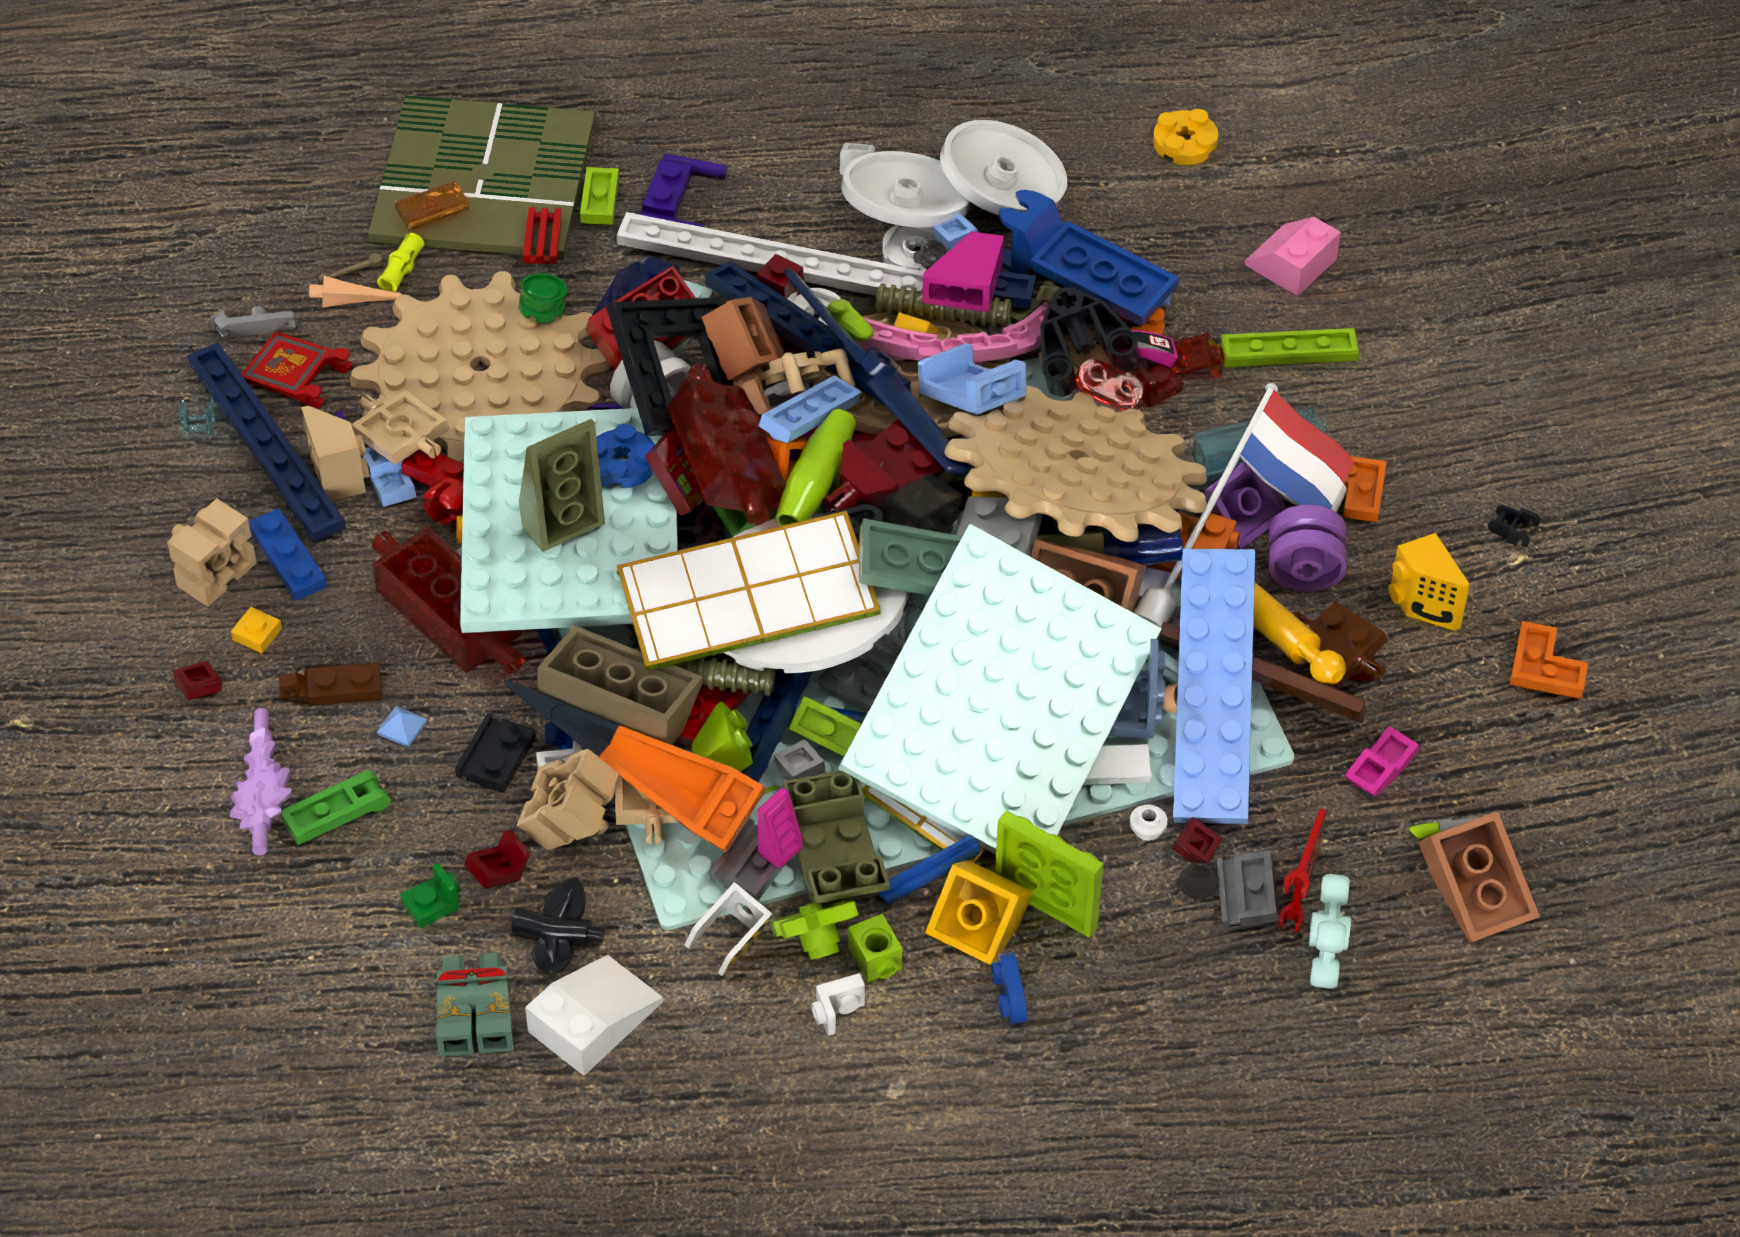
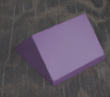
(1248, 502)

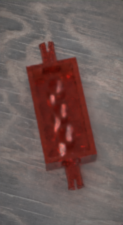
(726, 445)
(425, 587)

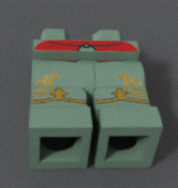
(470, 993)

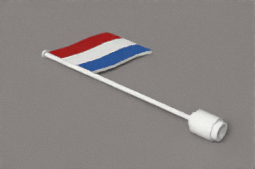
(1286, 456)

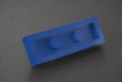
(287, 554)

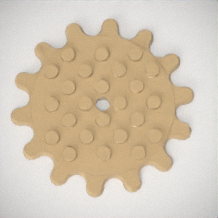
(442, 340)
(1078, 464)

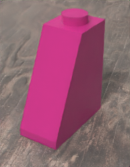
(966, 273)

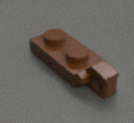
(333, 684)

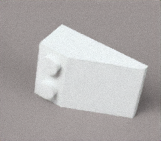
(590, 1012)

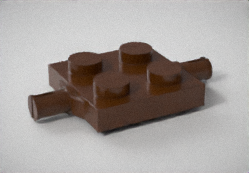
(1349, 637)

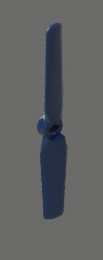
(887, 384)

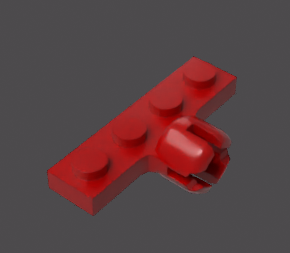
(446, 484)

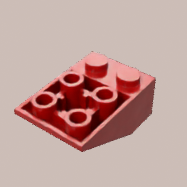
(663, 286)

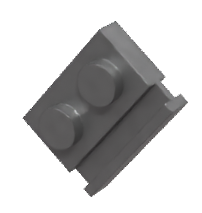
(745, 865)
(1248, 889)

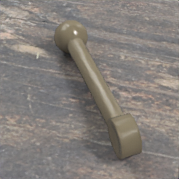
(374, 260)

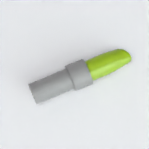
(1428, 829)

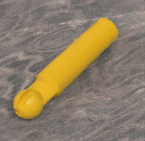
(1295, 638)

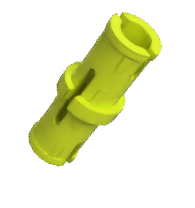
(401, 262)

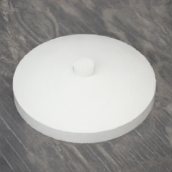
(995, 160)
(902, 189)

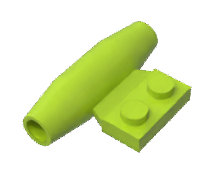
(816, 470)

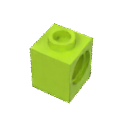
(875, 935)

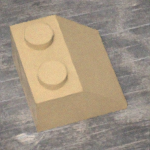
(335, 454)

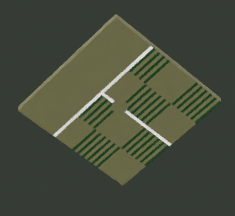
(500, 159)

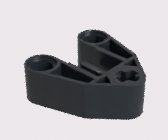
(1070, 314)

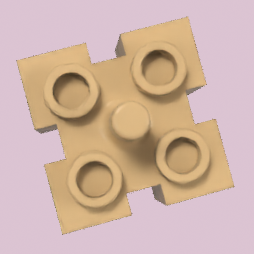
(211, 551)
(569, 800)

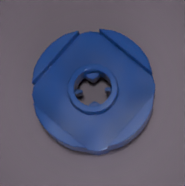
(624, 442)

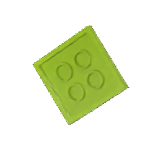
(1061, 877)

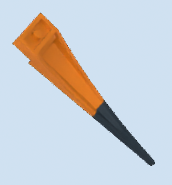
(692, 789)

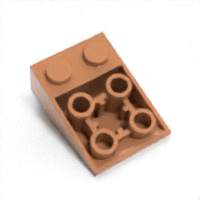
(742, 337)

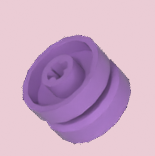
(1307, 548)

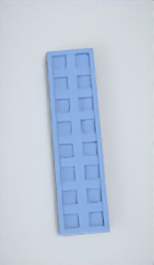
(1214, 686)

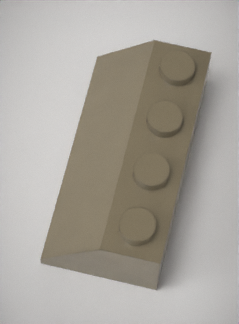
(615, 686)

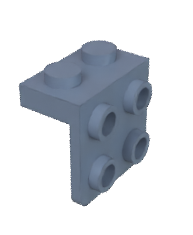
(1144, 700)

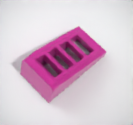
(778, 829)

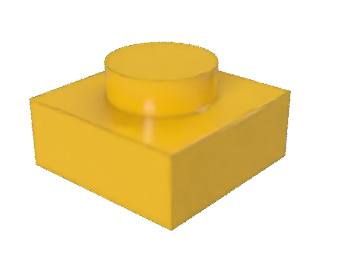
(256, 630)

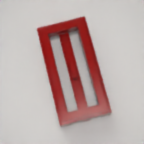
(542, 217)

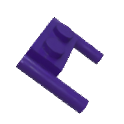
(671, 184)

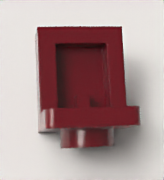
(500, 863)

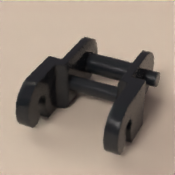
(1516, 517)

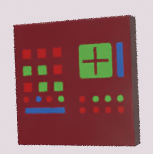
(675, 472)

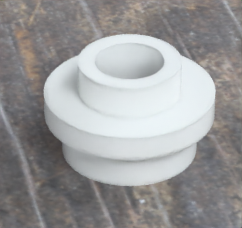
(1148, 830)

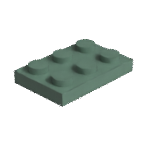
(903, 556)

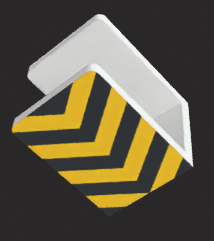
(731, 902)

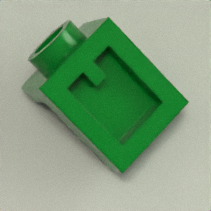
(432, 898)

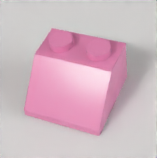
(1296, 254)

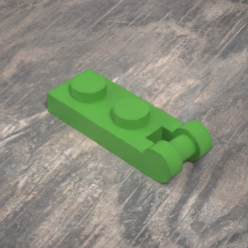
(335, 807)

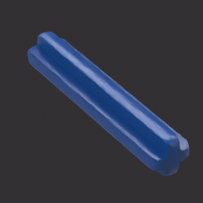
(930, 869)

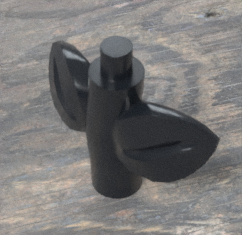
(558, 926)

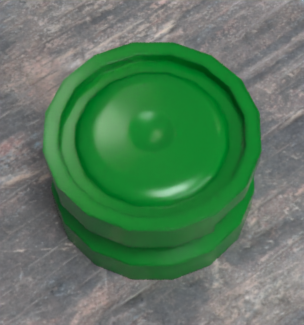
(542, 297)

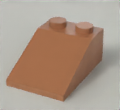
(1102, 573)
(1479, 877)

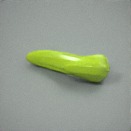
(851, 320)

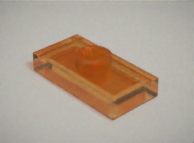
(432, 205)

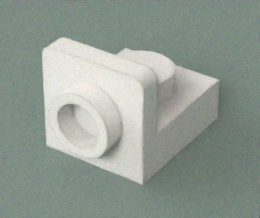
(837, 997)

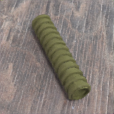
(910, 302)
(731, 675)

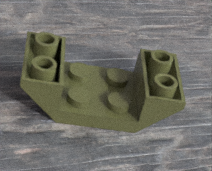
(837, 845)

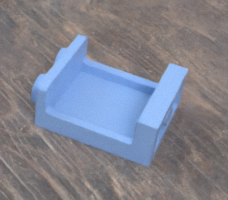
(970, 387)

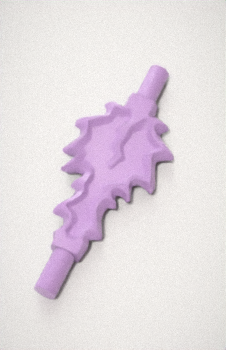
(265, 789)

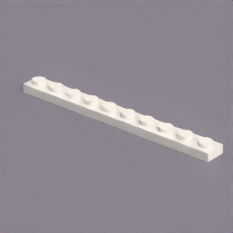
(753, 253)

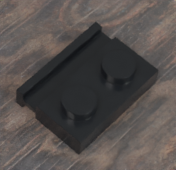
(495, 753)

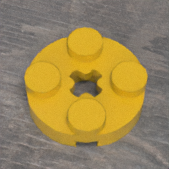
(1169, 137)

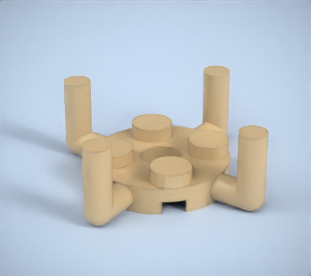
(799, 369)

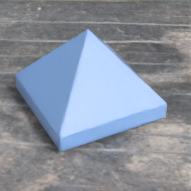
(402, 726)

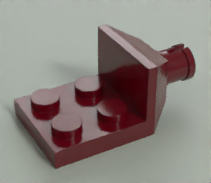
(880, 468)

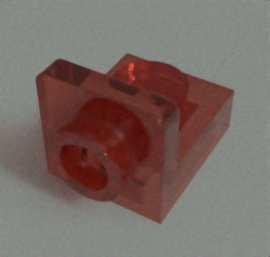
(1197, 354)
(1157, 383)

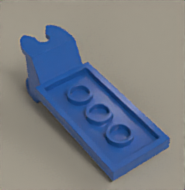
(1082, 259)

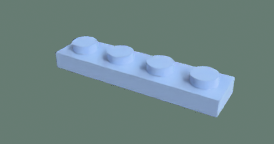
(809, 409)

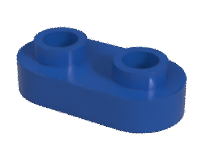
(1012, 1001)

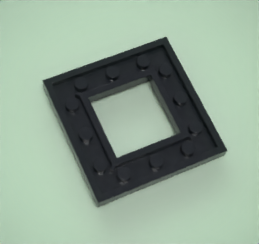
(634, 329)

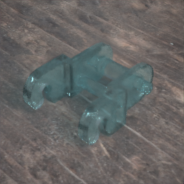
(208, 417)

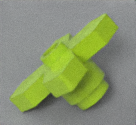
(816, 926)

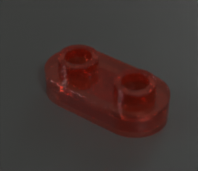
(1109, 385)

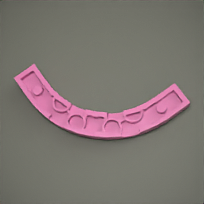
(914, 345)

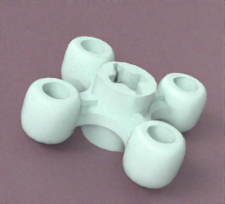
(1329, 931)

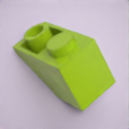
(724, 738)

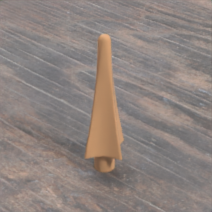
(339, 292)

